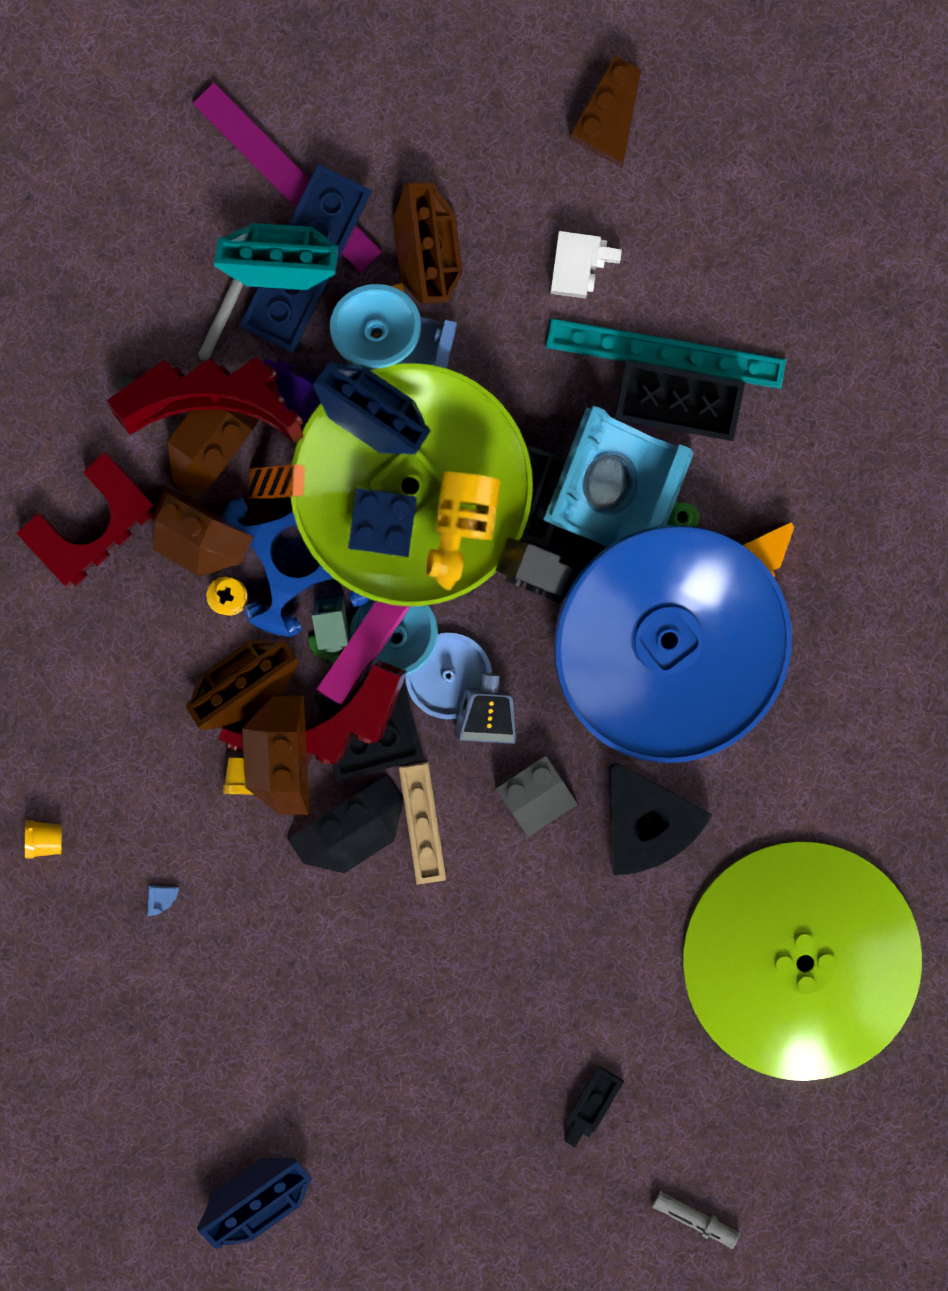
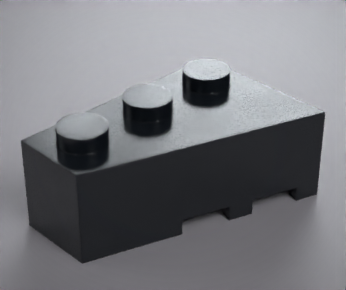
(545, 476)

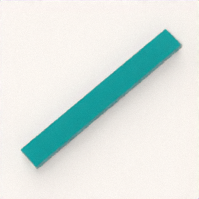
(620, 344)

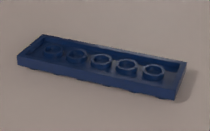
(332, 208)

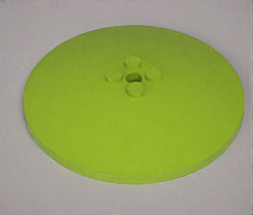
(790, 905)

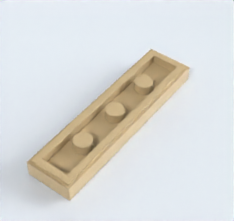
(422, 823)

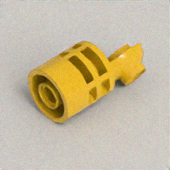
(458, 522)

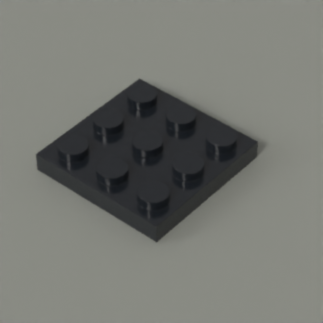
(396, 747)

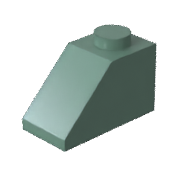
(330, 623)

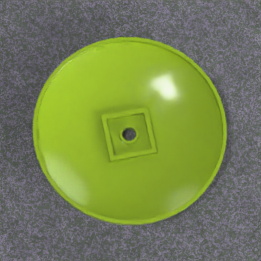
(467, 436)

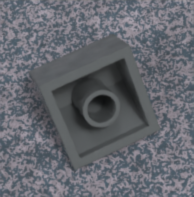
(536, 795)

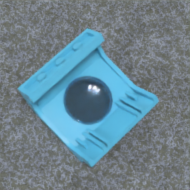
(616, 480)

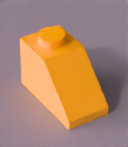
(772, 547)

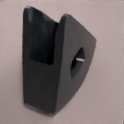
(648, 822)

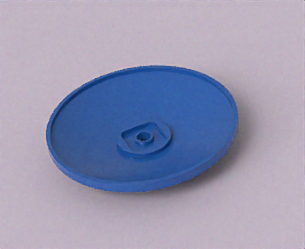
(716, 674)

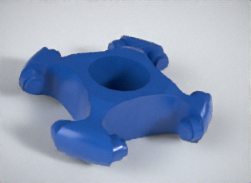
(282, 587)

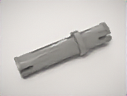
(705, 1224)

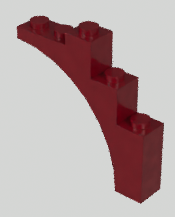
(169, 392)
(364, 716)

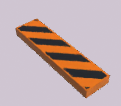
(276, 482)

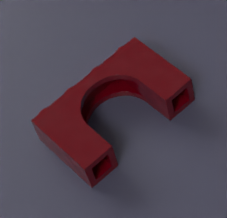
(127, 508)

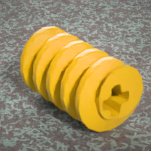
(215, 598)

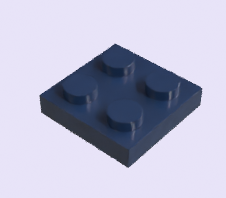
(382, 522)

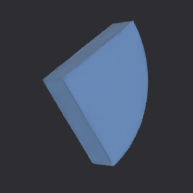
(161, 898)

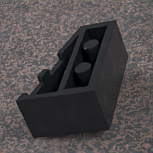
(537, 569)

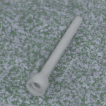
(220, 320)

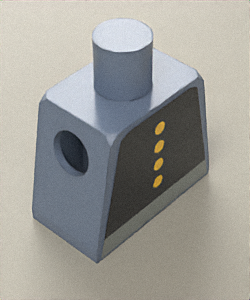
(486, 713)

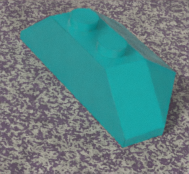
(276, 256)

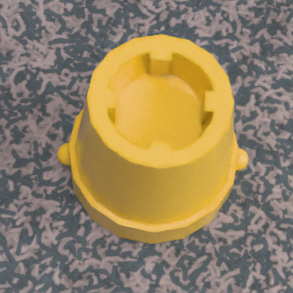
(235, 777)
(42, 839)

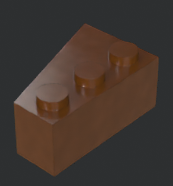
(609, 114)

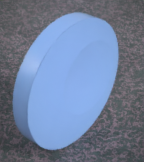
(447, 674)

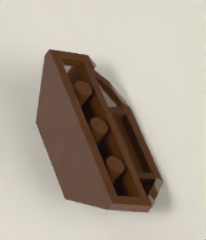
(427, 243)
(205, 446)
(195, 535)
(242, 683)
(278, 755)

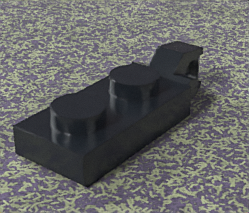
(592, 1104)

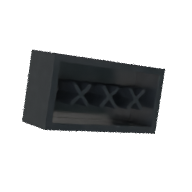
(679, 399)

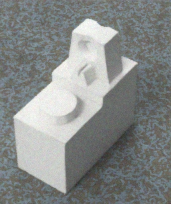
(573, 262)

